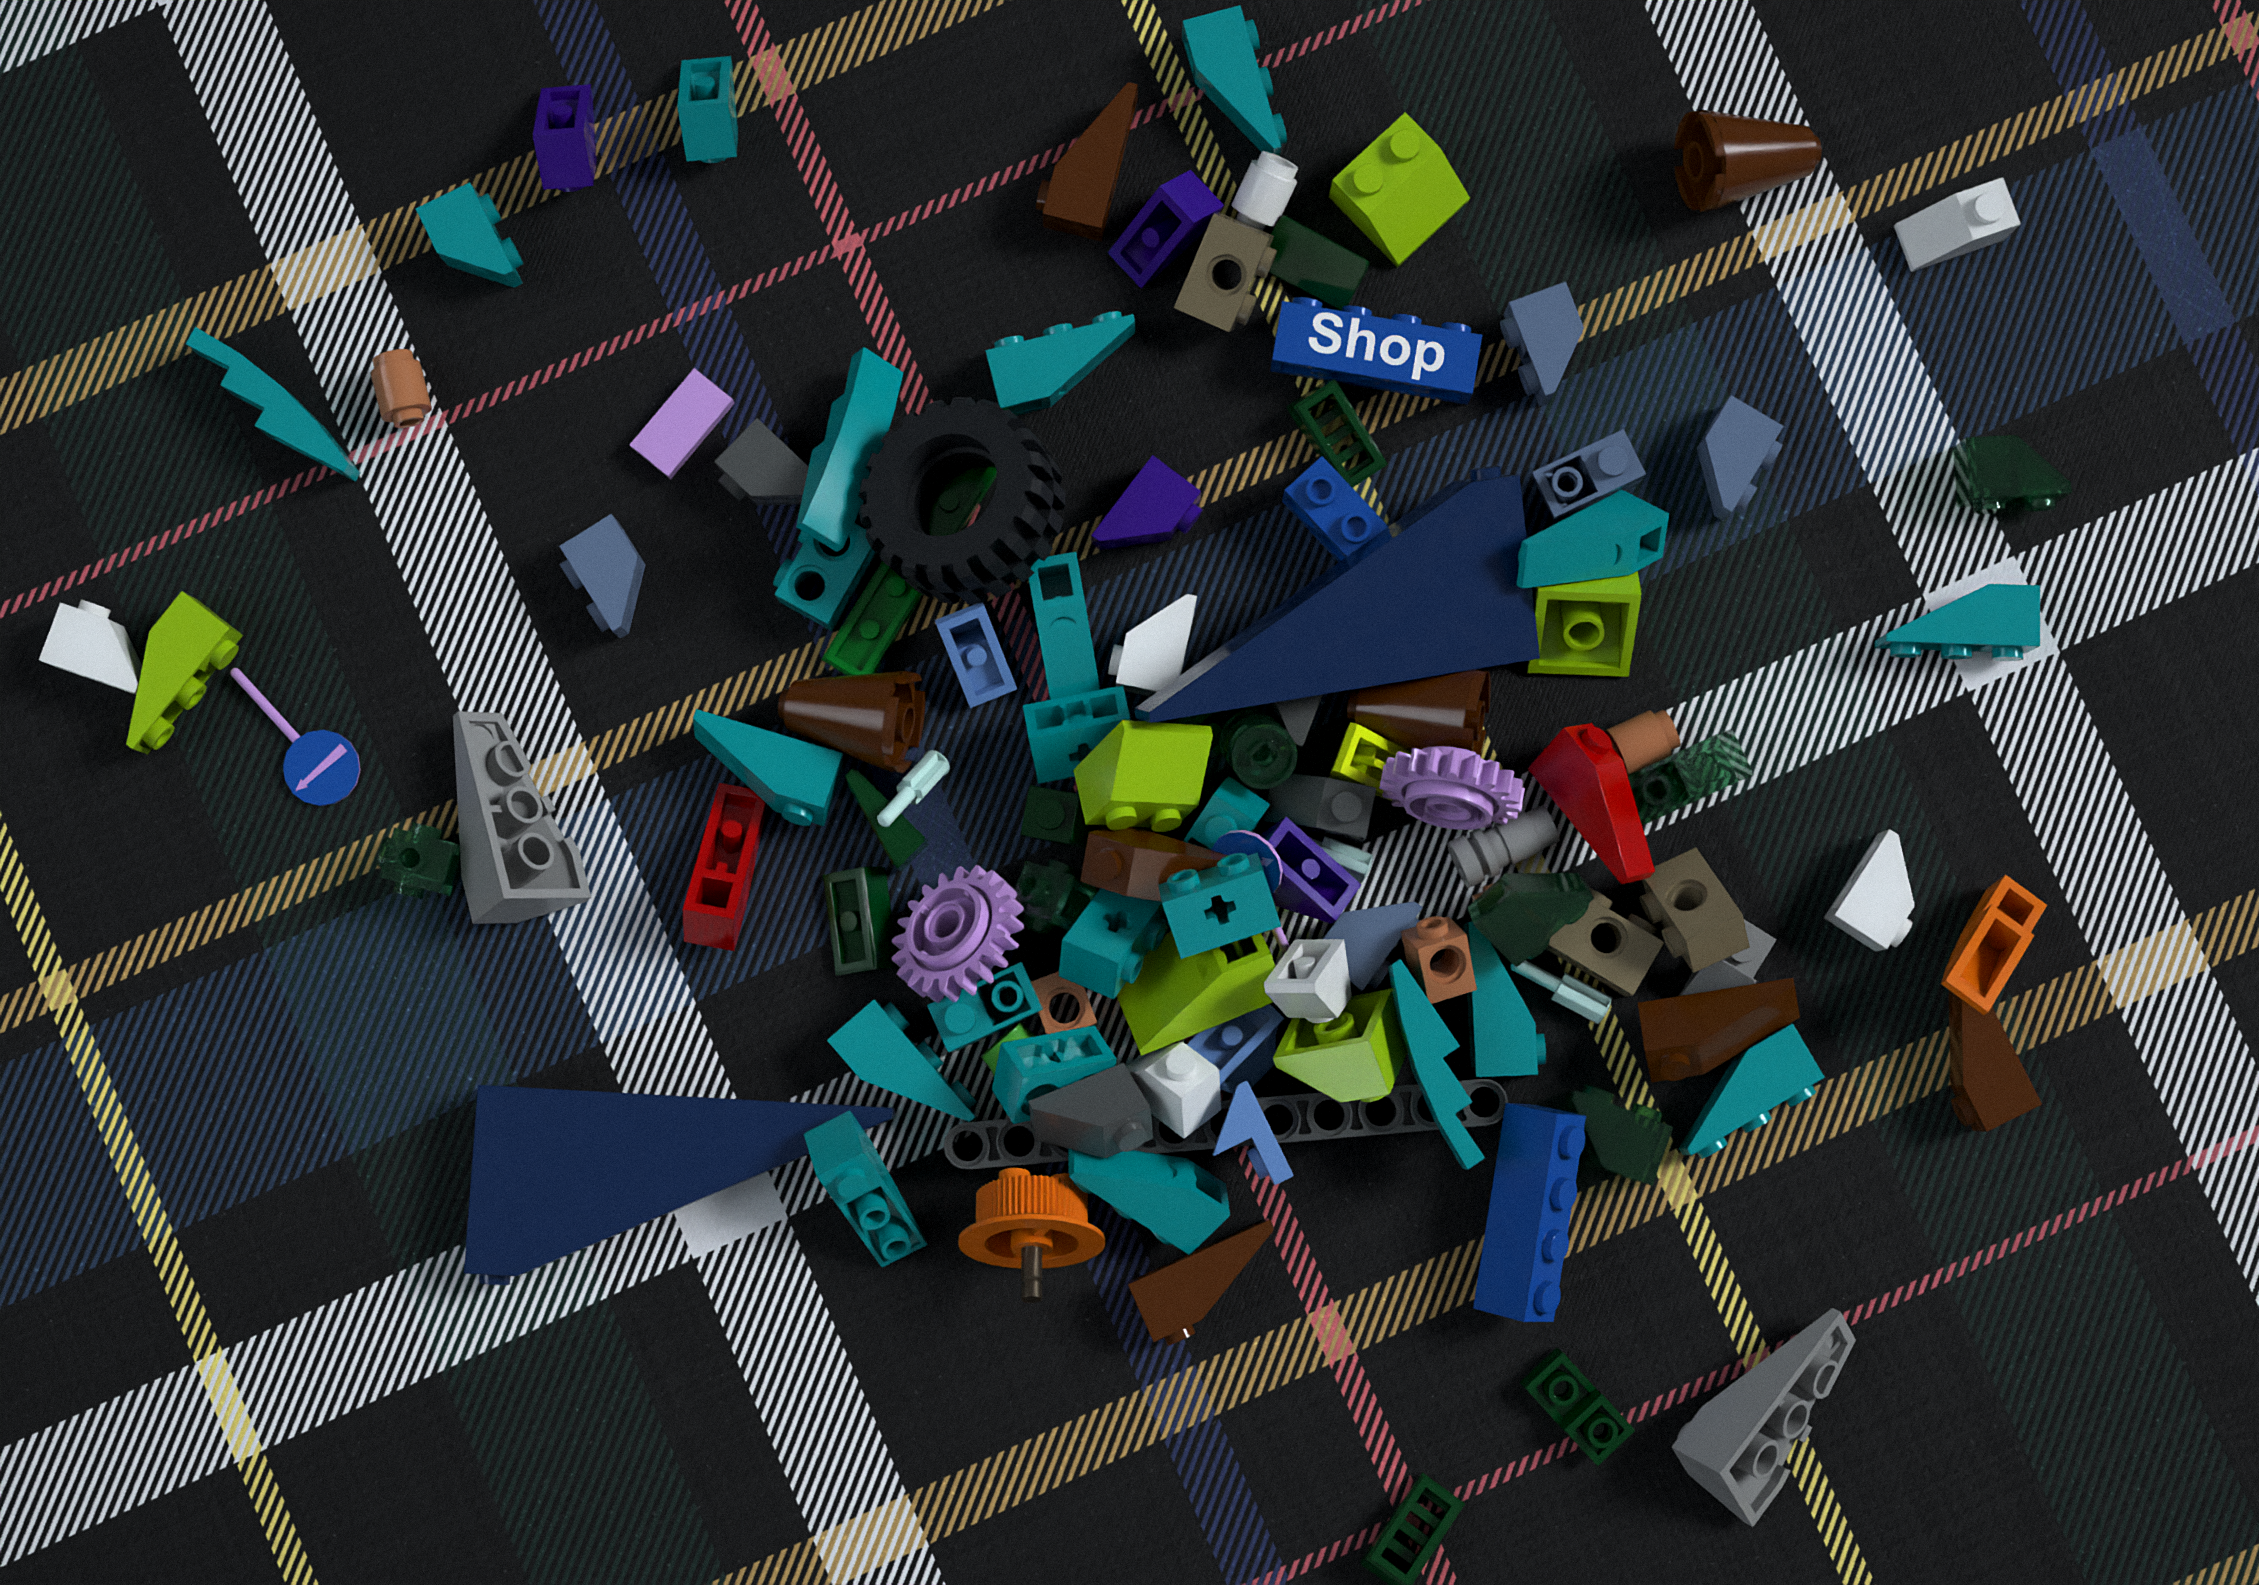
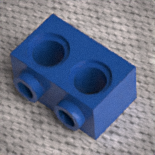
(1332, 510)

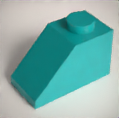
(708, 109)

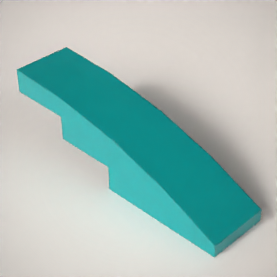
(282, 413)
(852, 434)
(1426, 1044)

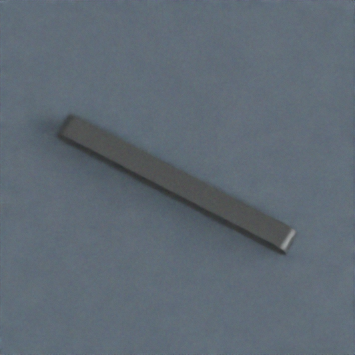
(1302, 1126)

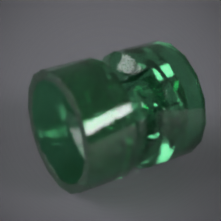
(1258, 749)

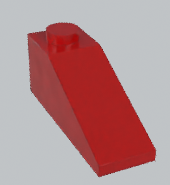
(1596, 796)
(724, 868)

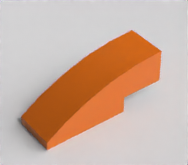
(1992, 943)

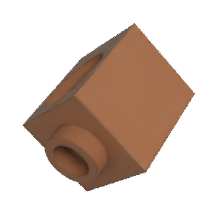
(1452, 972)
(1050, 987)

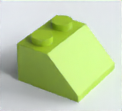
(1399, 190)
(1586, 626)
(1144, 775)
(1349, 1055)

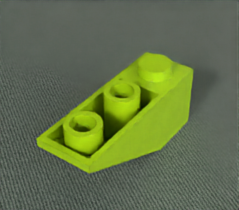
(177, 662)

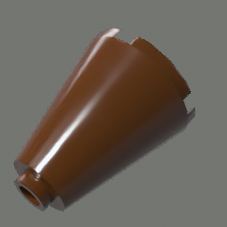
(1739, 157)
(1426, 710)
(859, 715)

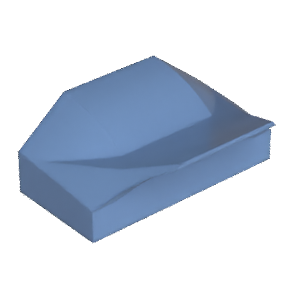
(1241, 1046)

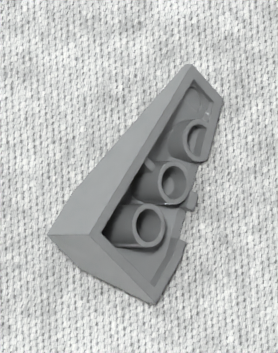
(509, 842)
(1750, 1427)

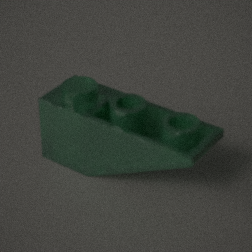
(1689, 776)

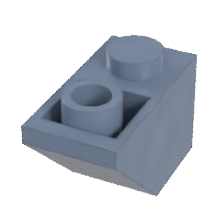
(1545, 334)
(1732, 453)
(1589, 475)
(609, 570)
(1370, 938)

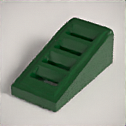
(1322, 444)
(899, 839)
(1440, 1497)

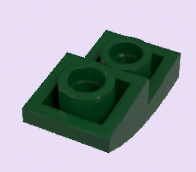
(1577, 1406)

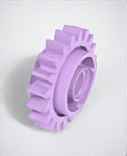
(1452, 788)
(957, 934)

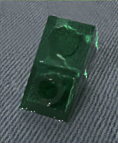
(2005, 472)
(1527, 910)
(1619, 1138)

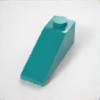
(781, 770)
(1499, 1022)

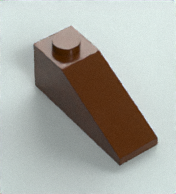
(1087, 174)
(1139, 860)
(1707, 1028)
(1985, 1070)
(1188, 1287)

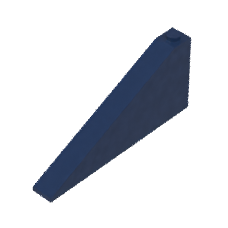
(1403, 607)
(591, 1164)

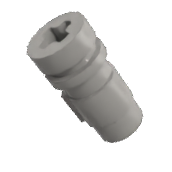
(1502, 845)

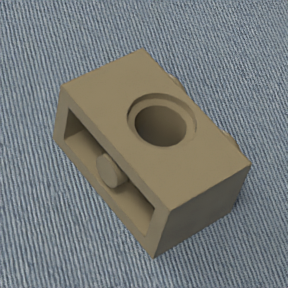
(1203, 294)
(1694, 911)
(1628, 960)

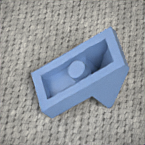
(976, 654)
(1247, 1121)

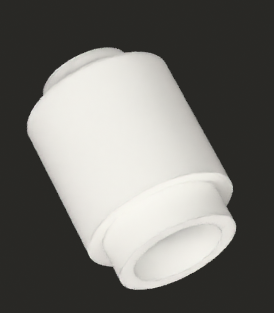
(1265, 190)

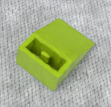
(1194, 993)

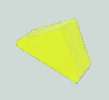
(1363, 757)

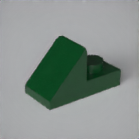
(1055, 818)

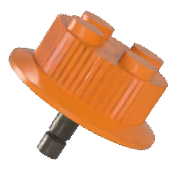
(1031, 1226)

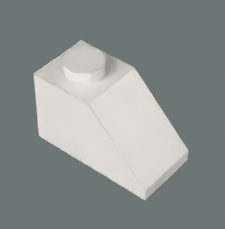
(1958, 225)
(92, 647)
(1154, 649)
(1876, 896)
(1311, 980)
(1178, 1086)

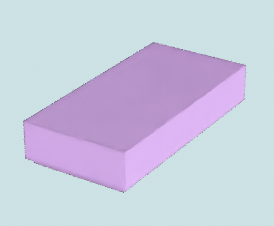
(682, 423)

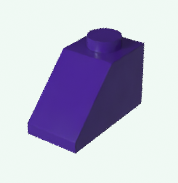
(565, 137)
(1165, 227)
(1150, 509)
(1310, 878)

